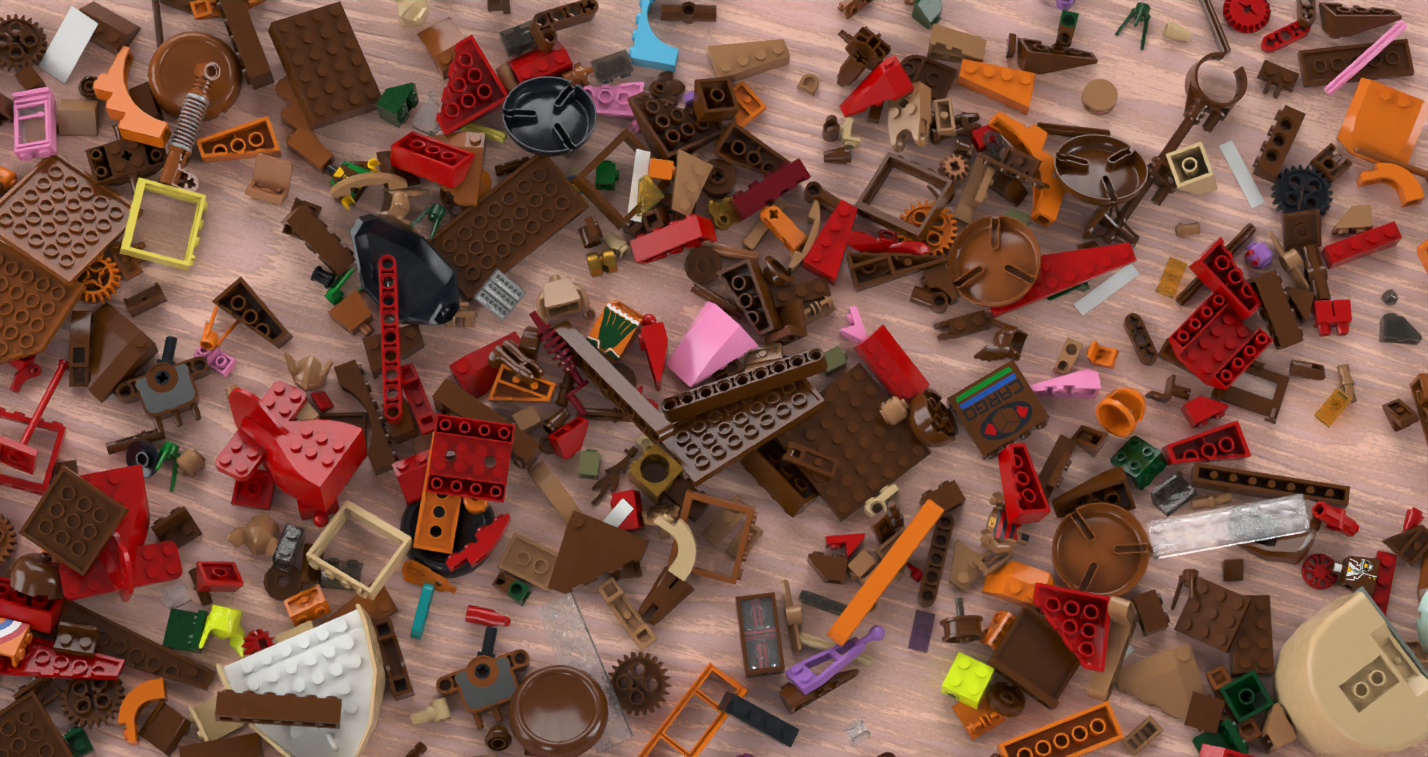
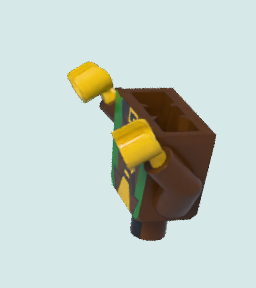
(347, 170)

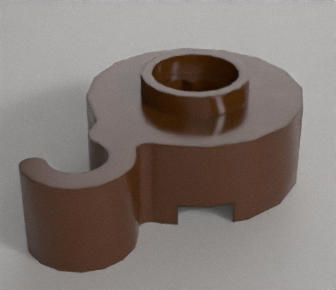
(726, 184)

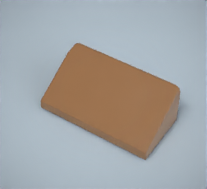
(944, 117)

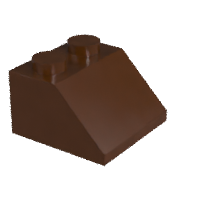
(714, 100)

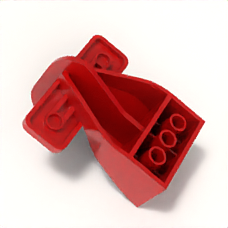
(303, 457)
(125, 559)

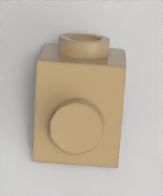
(847, 140)

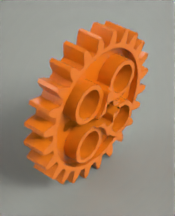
(948, 227)

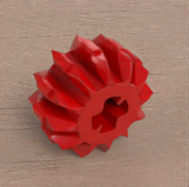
(257, 641)

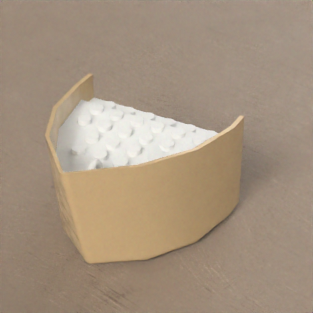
(320, 661)

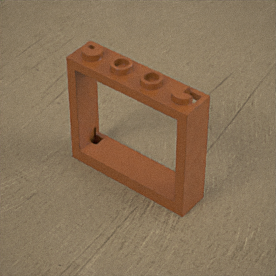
(746, 535)

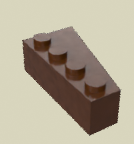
(319, 239)
(752, 295)
(249, 309)
(1276, 309)

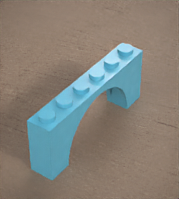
(647, 48)

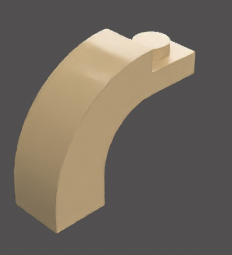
(686, 543)

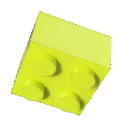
(967, 680)

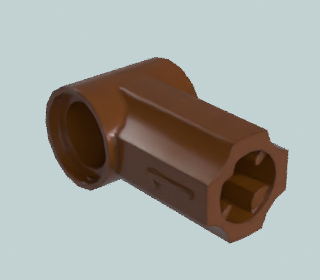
(826, 200)
(927, 298)

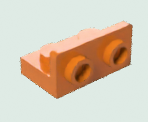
(307, 605)
(998, 627)

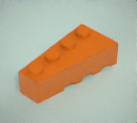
(998, 83)

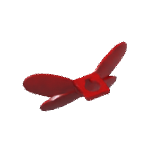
(866, 243)

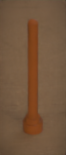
(1385, 159)

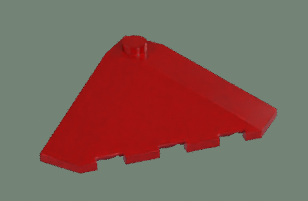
(471, 88)
(1079, 619)

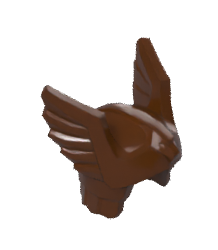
(1007, 343)

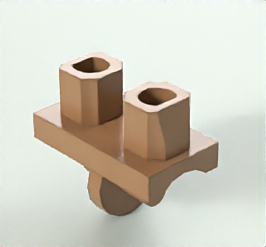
(468, 316)

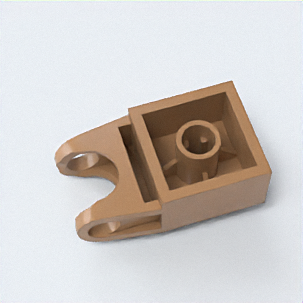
(910, 117)

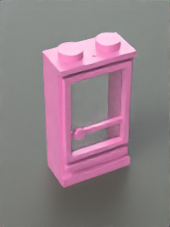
(34, 124)

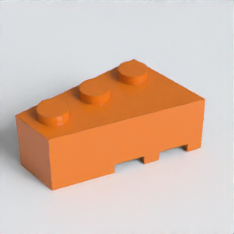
(511, 389)

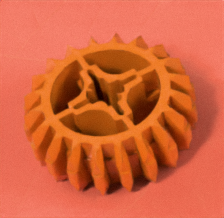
(101, 274)

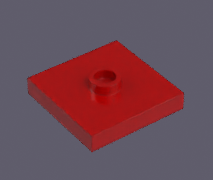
(255, 492)

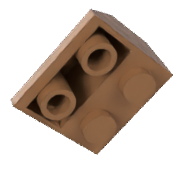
(1276, 729)

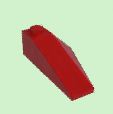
(883, 83)

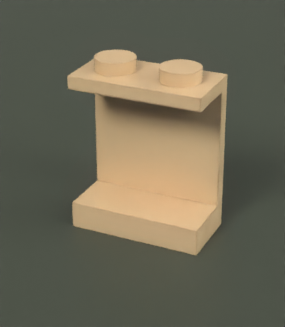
(205, 719)

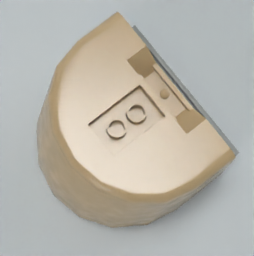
(1352, 682)

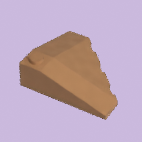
(1164, 680)

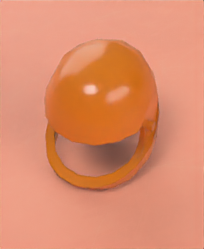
(1121, 411)

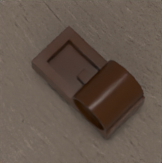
(590, 233)

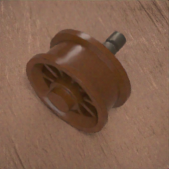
(962, 628)

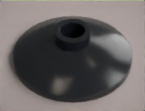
(137, 454)

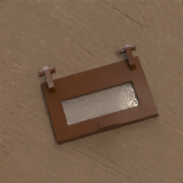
(1256, 391)

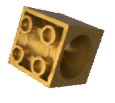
(657, 455)

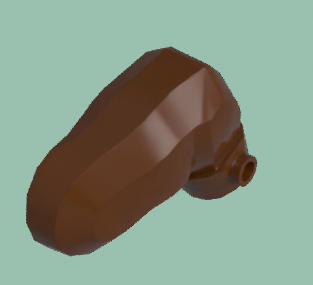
(1289, 548)

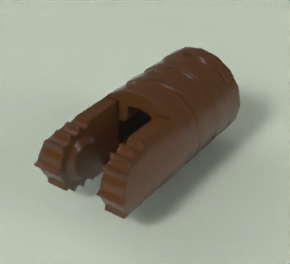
(830, 129)
(1307, 370)

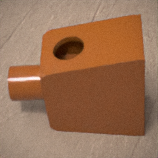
(353, 315)

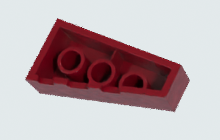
(769, 188)

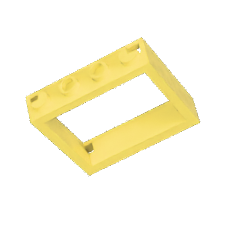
(170, 191)

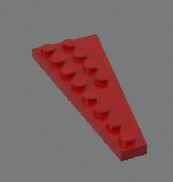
(1070, 269)
(43, 662)

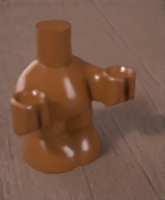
(578, 74)

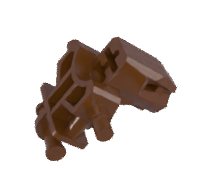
(864, 51)

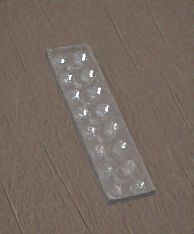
(1228, 526)
(576, 648)

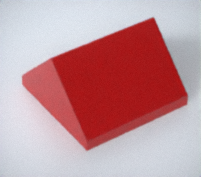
(217, 576)

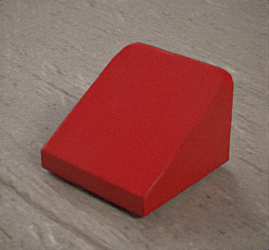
(322, 401)

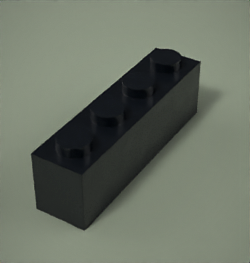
(758, 719)

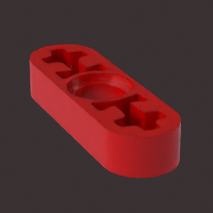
(1280, 43)

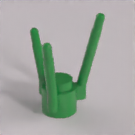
(334, 294)
(168, 452)

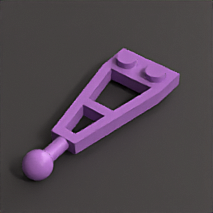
(807, 681)

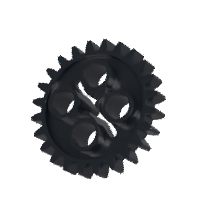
(1284, 189)

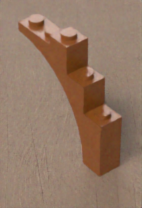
(302, 141)

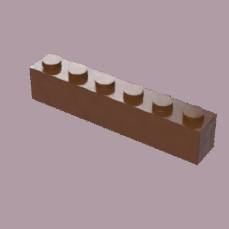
(278, 709)

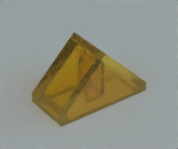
(648, 195)
(1333, 407)

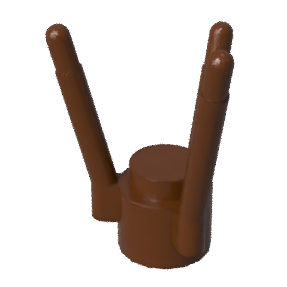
(1189, 578)

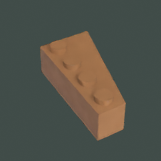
(747, 58)

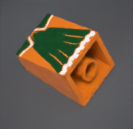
(615, 330)

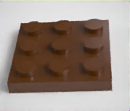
(1213, 615)

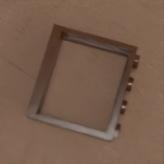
(595, 196)
(892, 223)

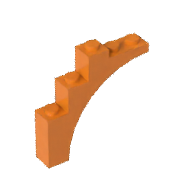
(133, 122)
(1031, 141)

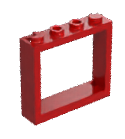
(25, 485)

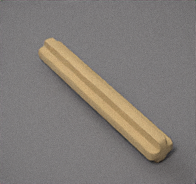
(822, 645)

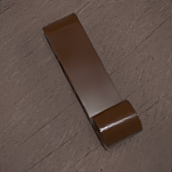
(582, 10)

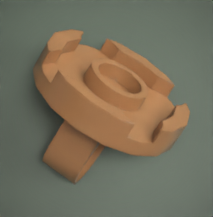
(649, 517)

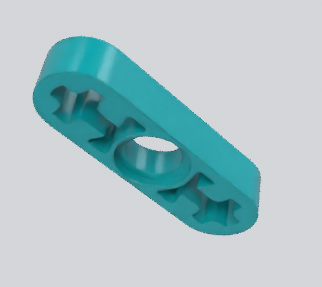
(422, 611)

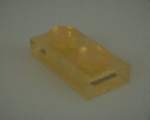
(1171, 277)

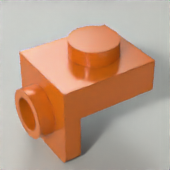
(1102, 355)

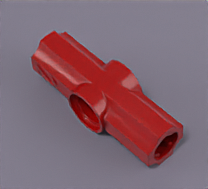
(1335, 519)

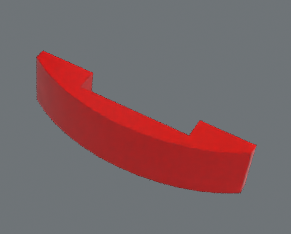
(417, 399)

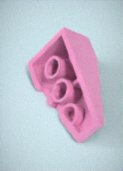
(1080, 384)

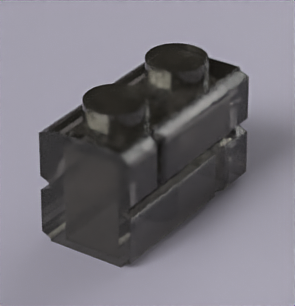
(518, 39)
(288, 548)

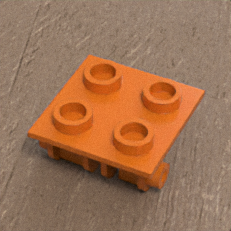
(978, 720)

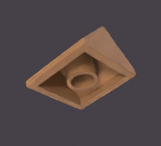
(78, 117)

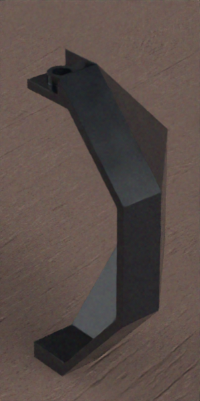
(425, 279)

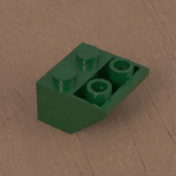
(397, 103)

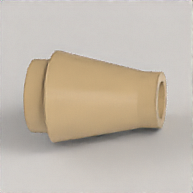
(1176, 32)
(620, 246)

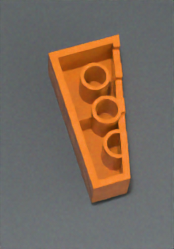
(240, 142)

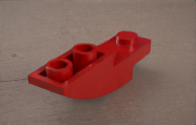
(487, 539)

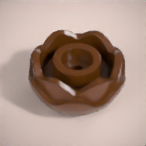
(84, 85)

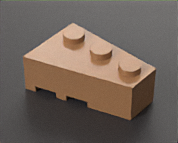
(954, 45)
(688, 182)

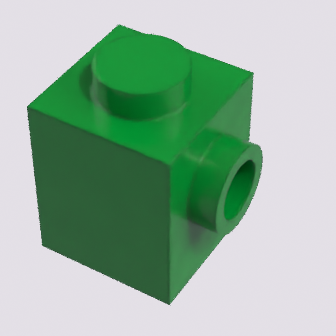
(606, 175)

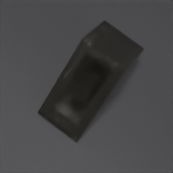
(1397, 330)

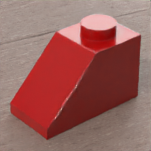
(569, 438)

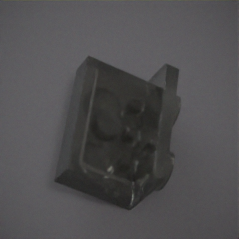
(612, 66)
(1172, 494)
(350, 567)

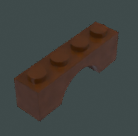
(393, 659)

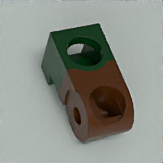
(1066, 28)
(512, 588)

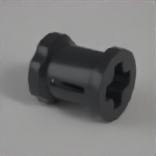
(318, 272)

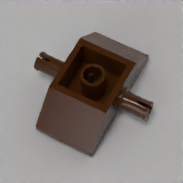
(111, 166)

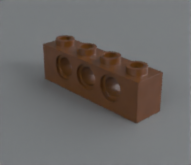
(1292, 119)

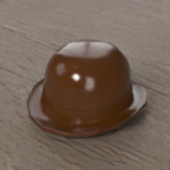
(775, 273)

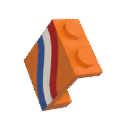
(14, 639)

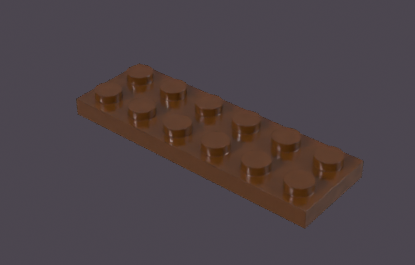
(1324, 64)

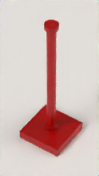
(18, 453)

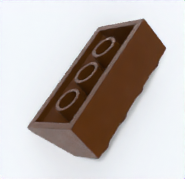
(780, 479)

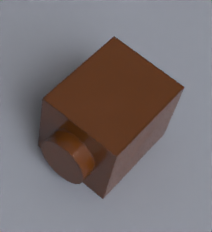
(29, 78)

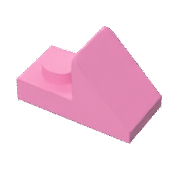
(856, 332)

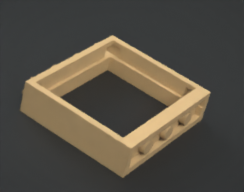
(352, 510)

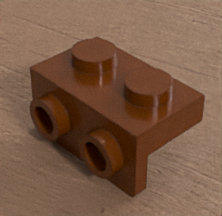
(44, 688)

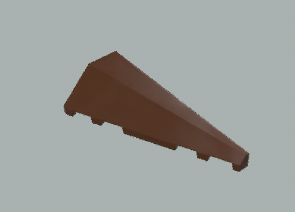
(879, 268)

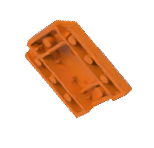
(1382, 121)

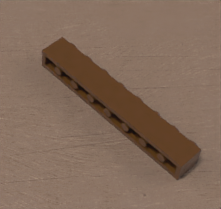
(1266, 485)

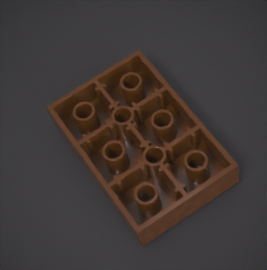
(325, 65)

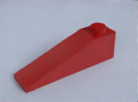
(473, 370)

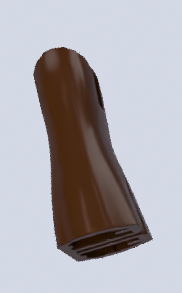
(665, 596)

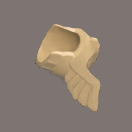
(412, 12)

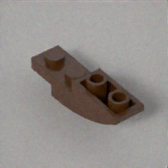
(79, 348)

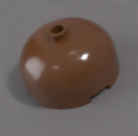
(926, 420)
(37, 575)

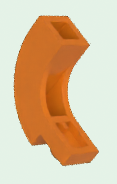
(1398, 178)
(136, 700)

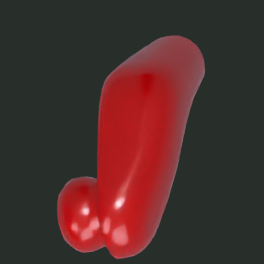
(22, 375)

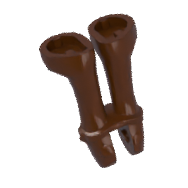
(965, 128)
(504, 355)

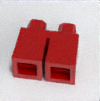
(1332, 314)

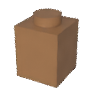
(527, 419)

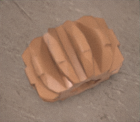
(961, 168)

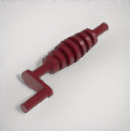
(564, 360)

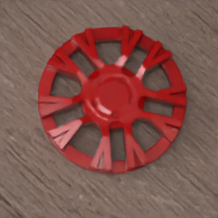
(1319, 571)

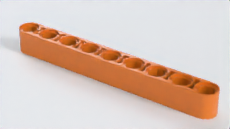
(885, 572)

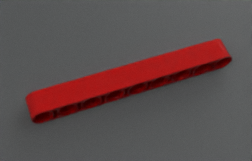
(394, 347)

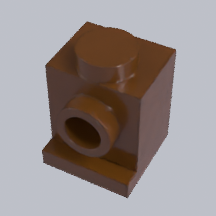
(655, 218)

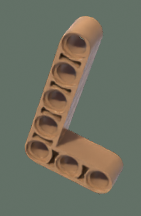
(1124, 621)

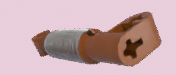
(189, 121)

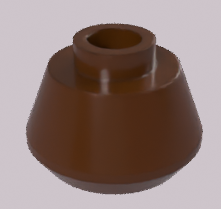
(498, 738)

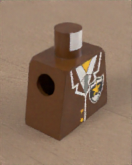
(1356, 573)

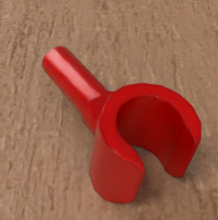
(916, 572)

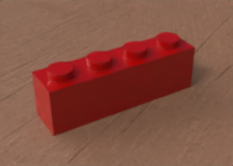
(1361, 245)

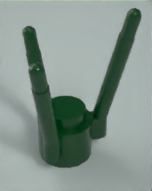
(1140, 14)
(435, 215)

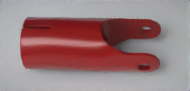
(485, 617)

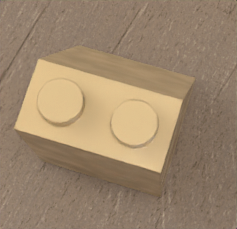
(1192, 169)

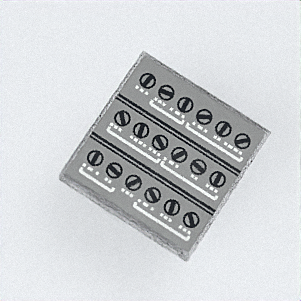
(499, 294)

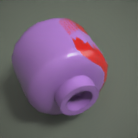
(1258, 255)

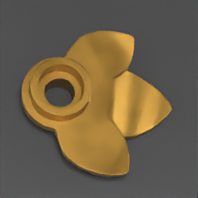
(724, 211)

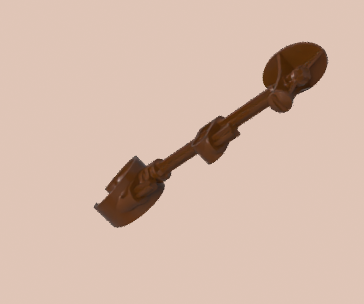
(1159, 169)

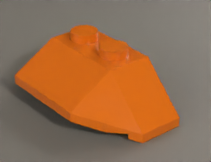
(1015, 583)

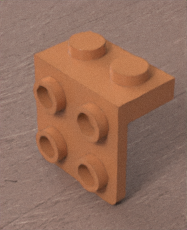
(270, 179)

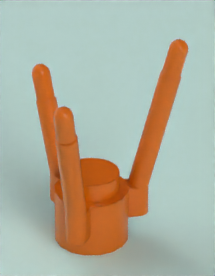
(209, 337)

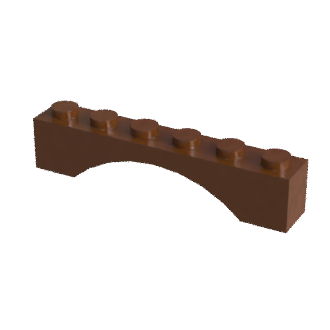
(352, 382)

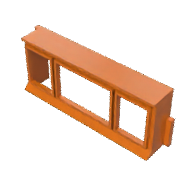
(712, 729)

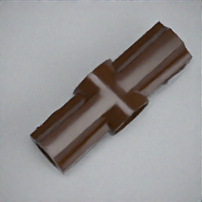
(701, 12)
(1315, 273)

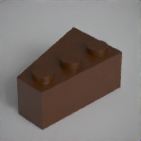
(410, 342)

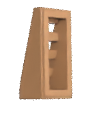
(1154, 724)

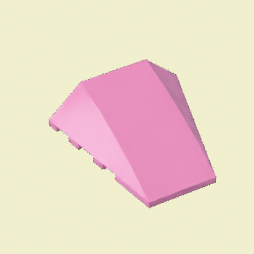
(709, 345)

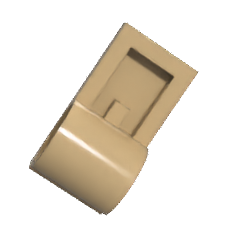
(886, 494)

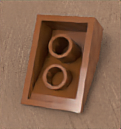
(440, 44)

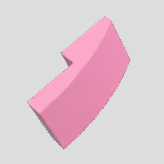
(217, 360)

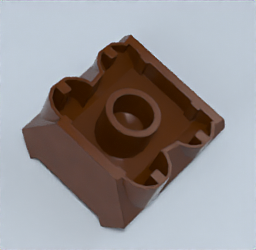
(165, 728)

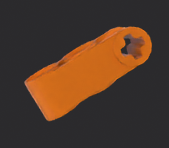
(783, 228)

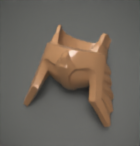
(397, 205)
(308, 372)
(258, 535)

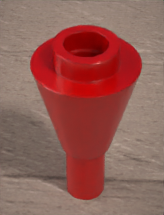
(1412, 518)

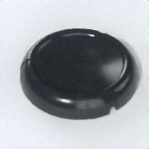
(549, 116)
(465, 533)

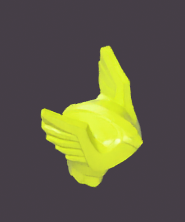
(224, 624)

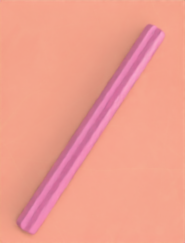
(1366, 57)

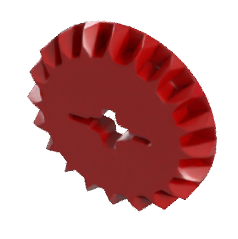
(1250, 22)

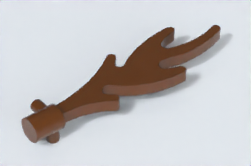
(613, 478)

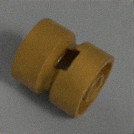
(602, 262)

